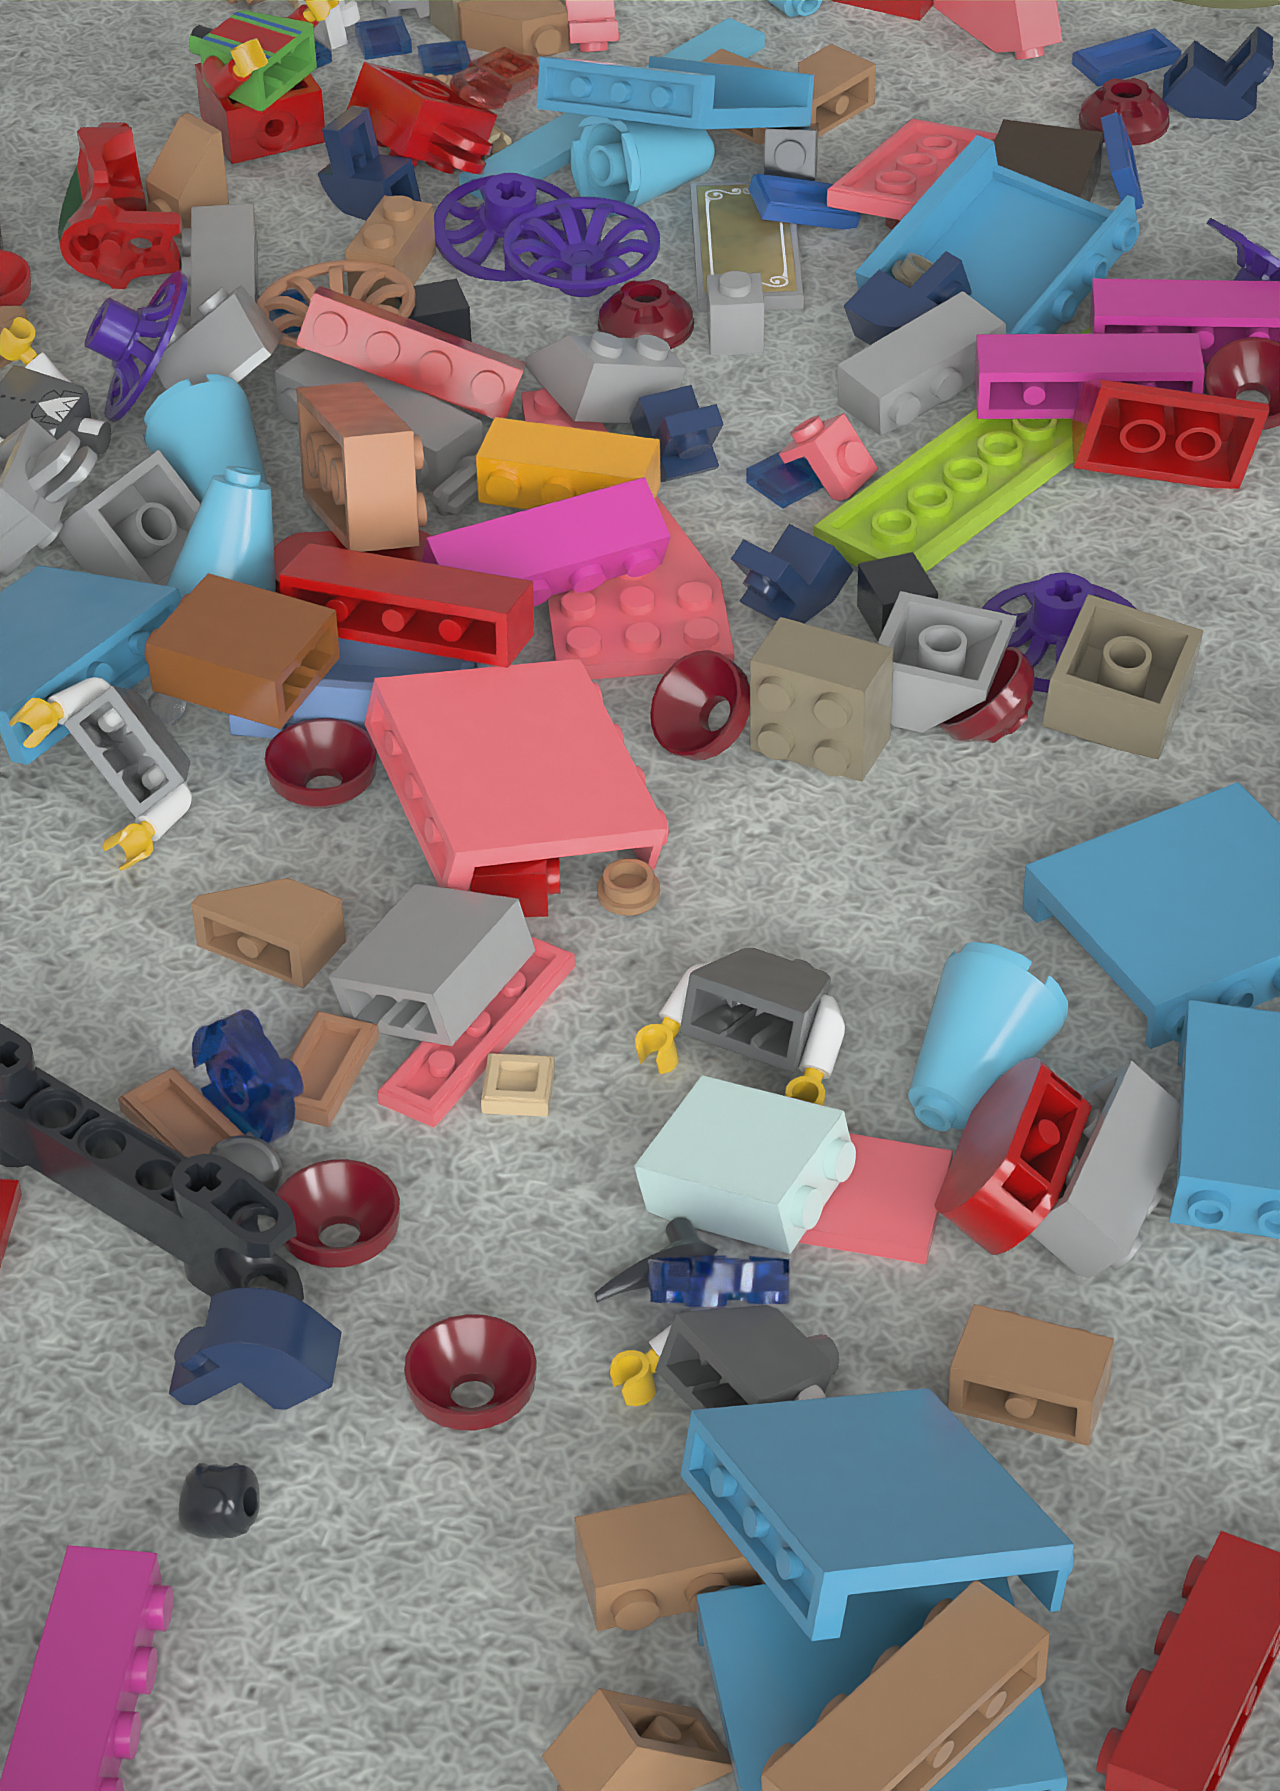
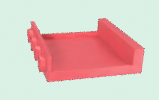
(510, 767)

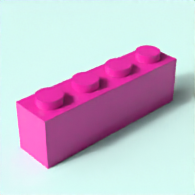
(1213, 308)
(1046, 372)
(563, 543)
(90, 1673)

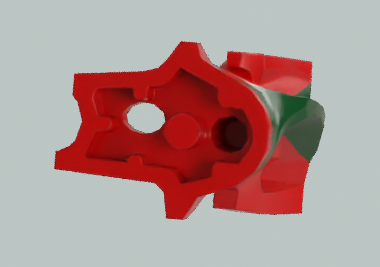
(109, 209)

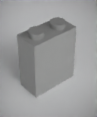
(433, 963)

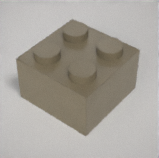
(1122, 677)
(820, 699)

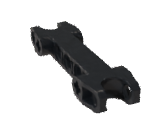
(189, 1207)

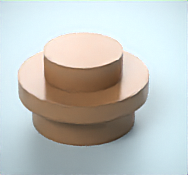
(628, 887)

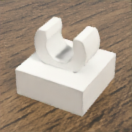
(332, 29)

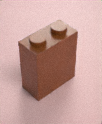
(243, 650)

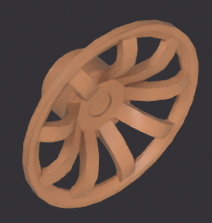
(299, 280)

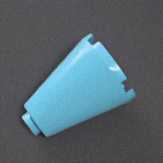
(637, 159)
(204, 431)
(230, 534)
(979, 1027)

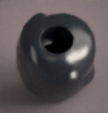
(219, 1500)

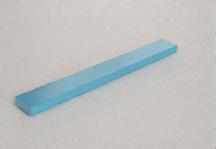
(550, 145)

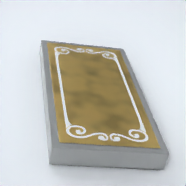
(736, 238)

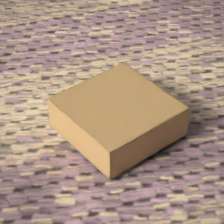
(518, 1084)

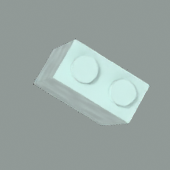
(746, 1163)

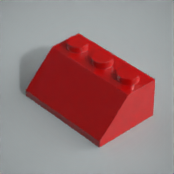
(1165, 434)

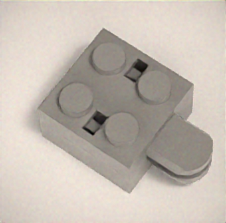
(35, 488)

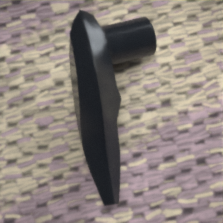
(682, 1243)

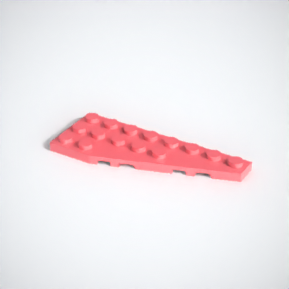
(636, 621)

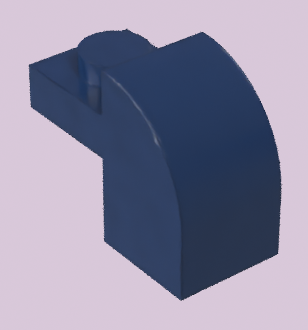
(1218, 89)
(357, 172)
(888, 304)
(683, 431)
(794, 579)
(258, 1340)

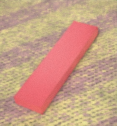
(440, 1074)

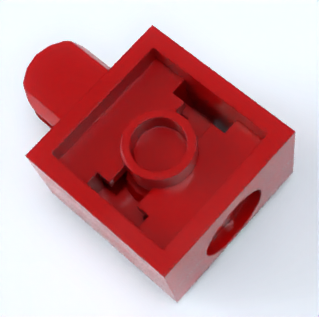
(424, 119)
(250, 134)

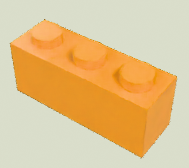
(545, 463)

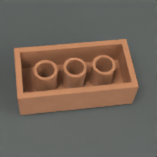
(360, 467)

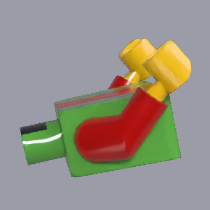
(259, 54)

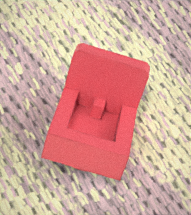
(592, 24)
(833, 454)

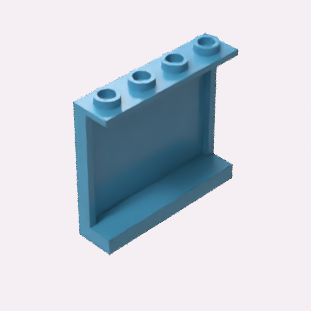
(677, 93)
(1019, 240)
(68, 629)
(1174, 906)
(1229, 1120)
(866, 1501)
(779, 1681)

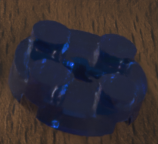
(247, 1075)
(716, 1279)

